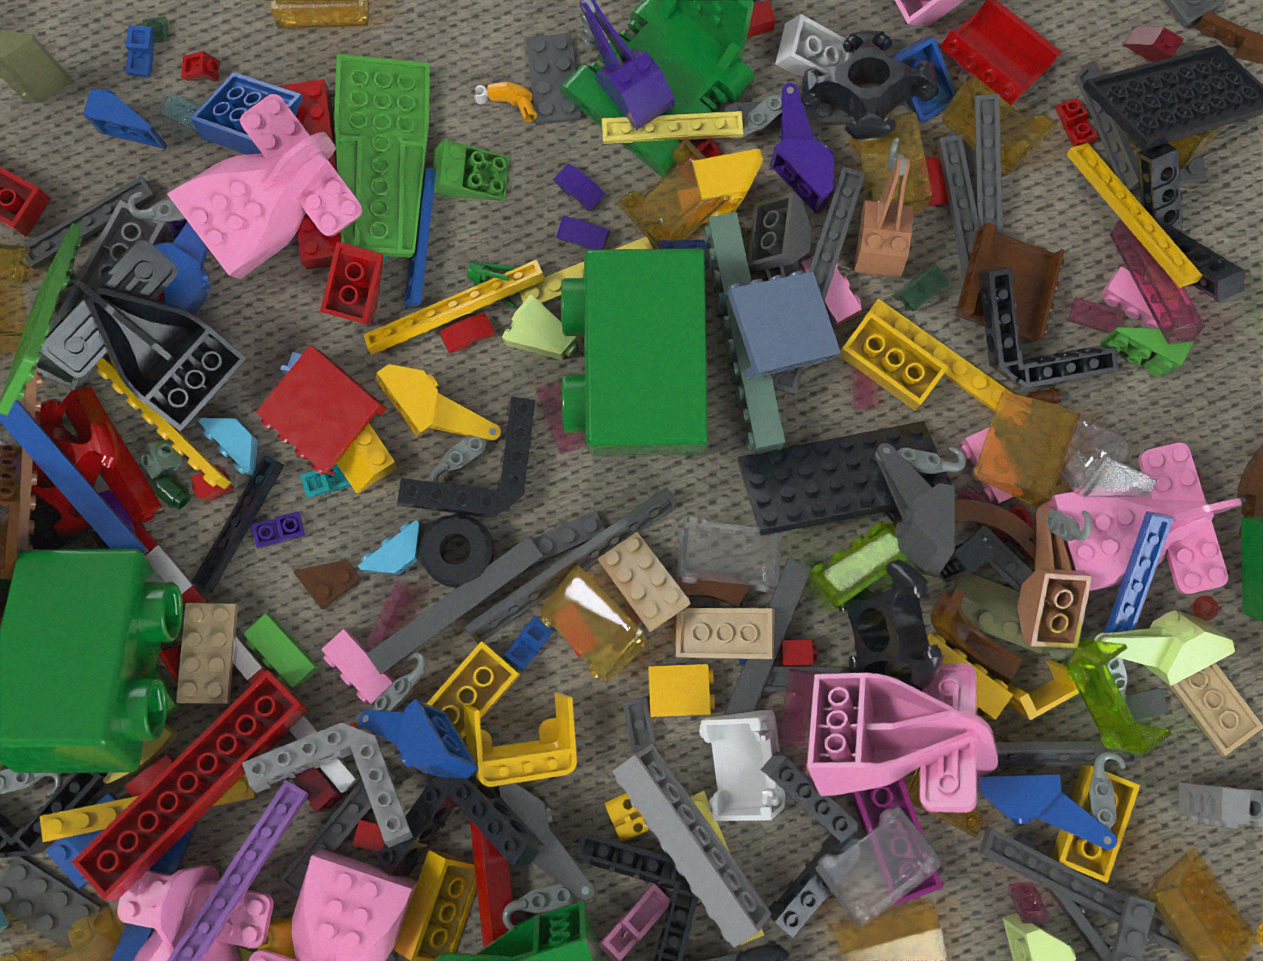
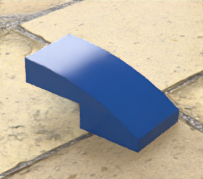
(141, 48)
(528, 644)

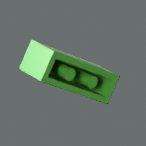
(280, 651)

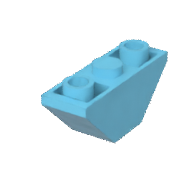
(234, 441)
(396, 552)

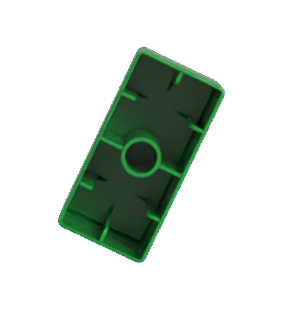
(641, 352)
(83, 660)

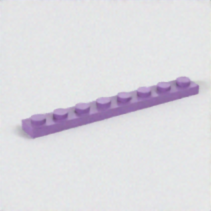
(239, 874)

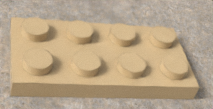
(643, 581)
(725, 633)
(207, 653)
(1217, 708)

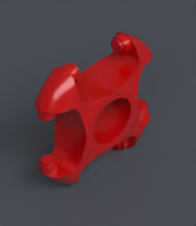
(87, 457)

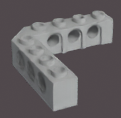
(327, 745)
(1220, 805)

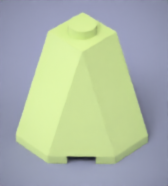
(538, 331)

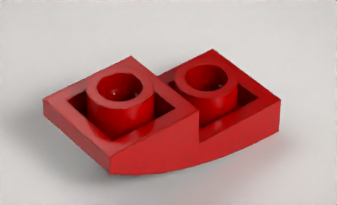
(1074, 120)
(937, 184)
(462, 334)
(145, 778)

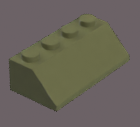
(30, 67)
(992, 609)

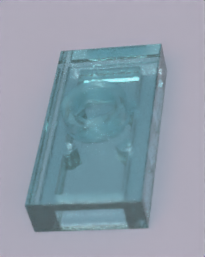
(179, 111)

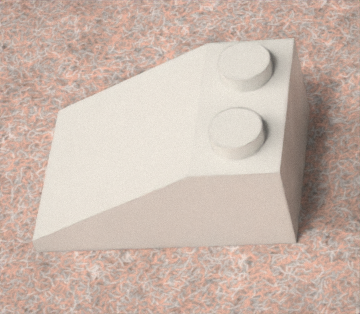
(810, 46)

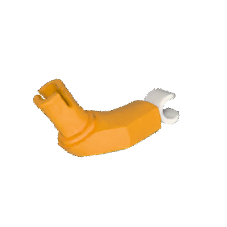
(508, 92)

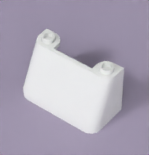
(740, 749)

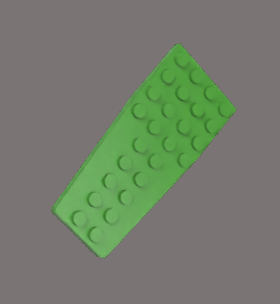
(382, 148)
(39, 320)

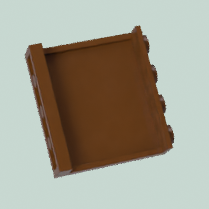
(1033, 286)
(10, 496)

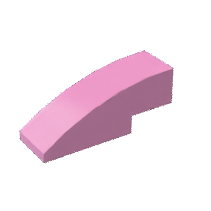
(634, 923)

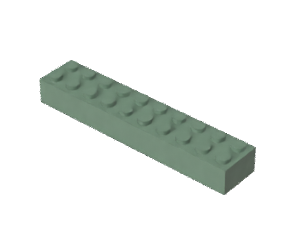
(756, 395)

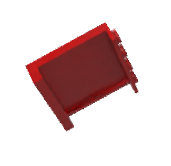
(1001, 50)
(319, 410)

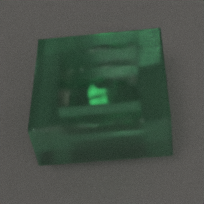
(159, 27)

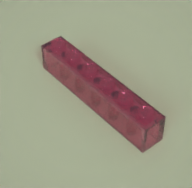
(1166, 301)

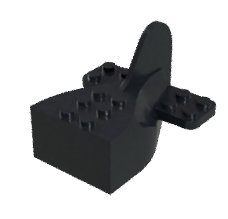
(155, 346)

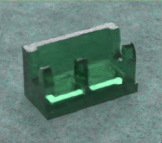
(921, 288)

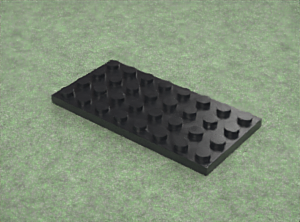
(1178, 96)
(828, 478)

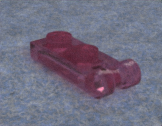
(388, 615)

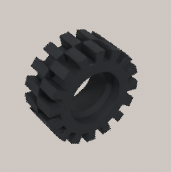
(44, 534)

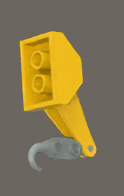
(424, 408)

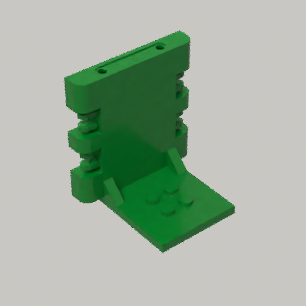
(698, 52)

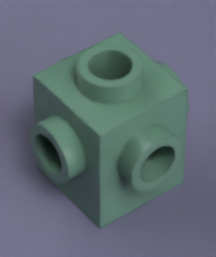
(160, 458)

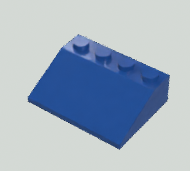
(221, 114)

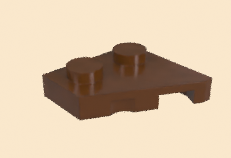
(328, 581)

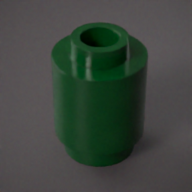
(172, 492)

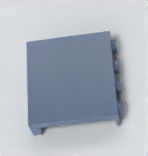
(782, 323)

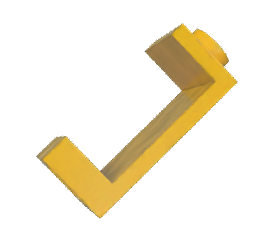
(680, 690)
(1046, 696)

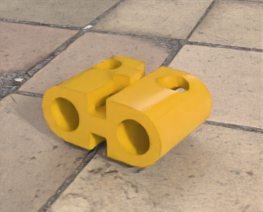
(626, 819)

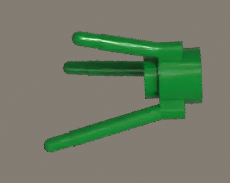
(482, 272)

